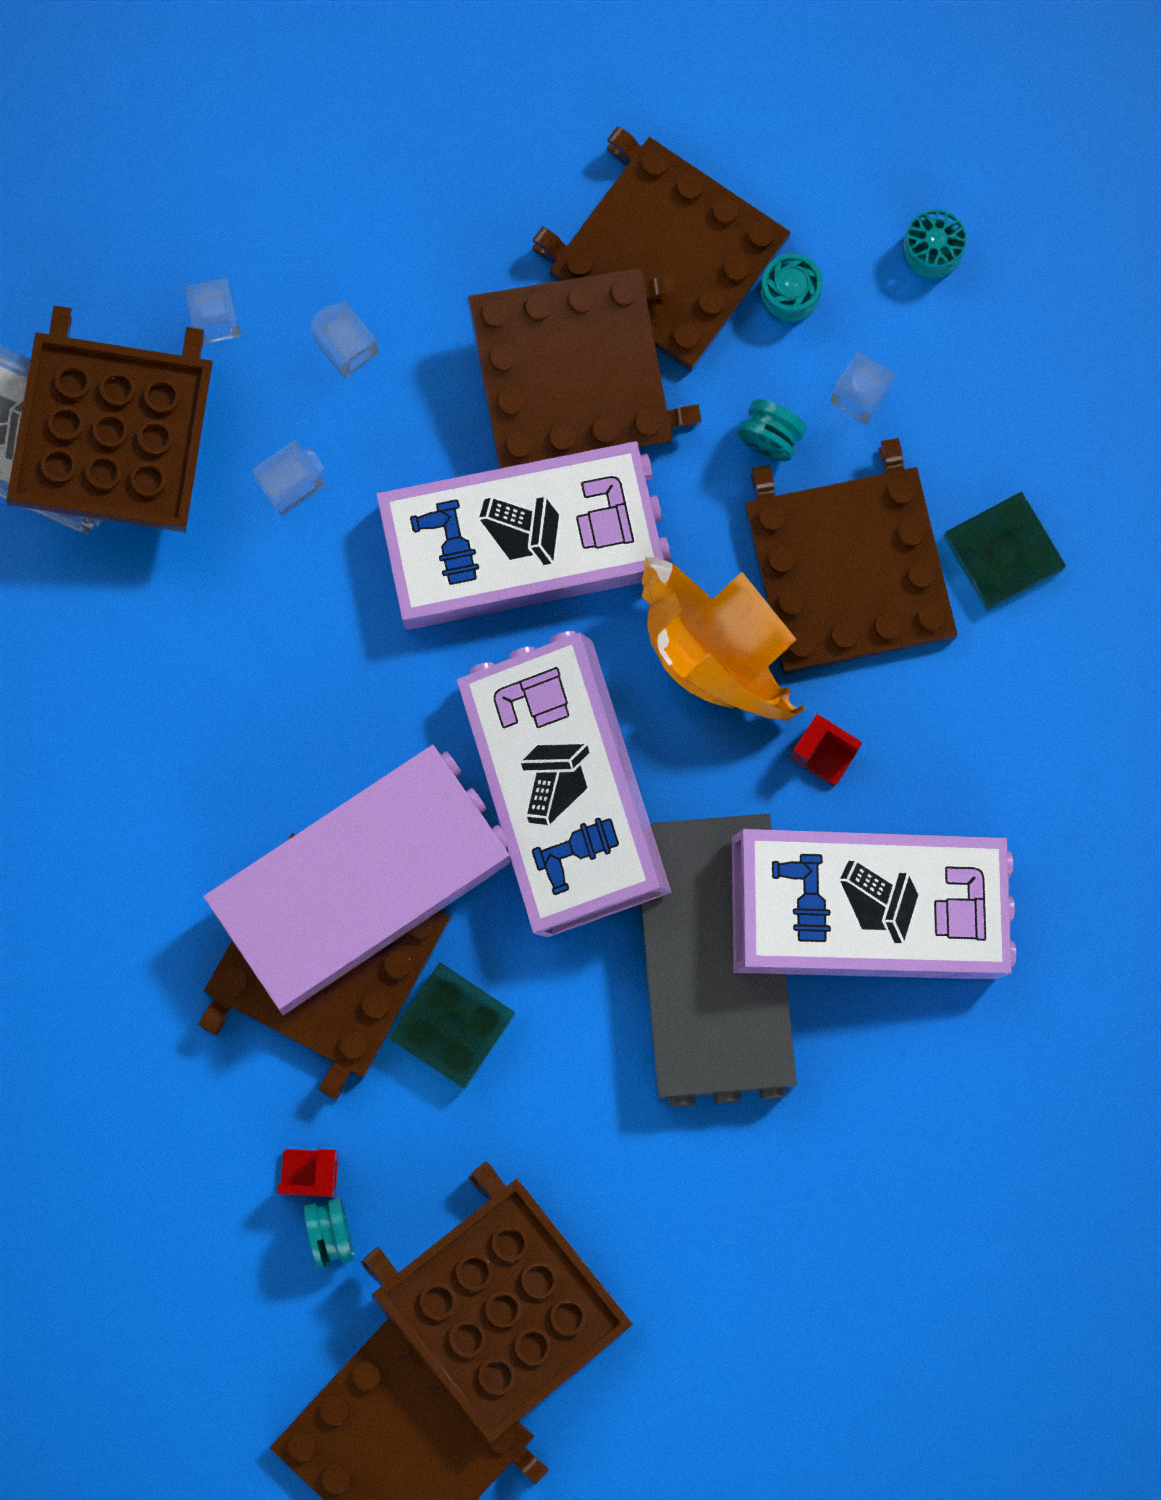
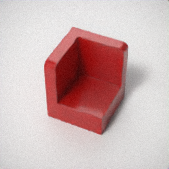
(826, 750)
(309, 1173)

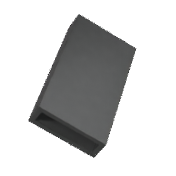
(709, 1025)

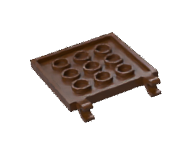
(668, 223)
(573, 366)
(110, 429)
(850, 565)
(342, 1020)
(499, 1307)
(396, 1434)

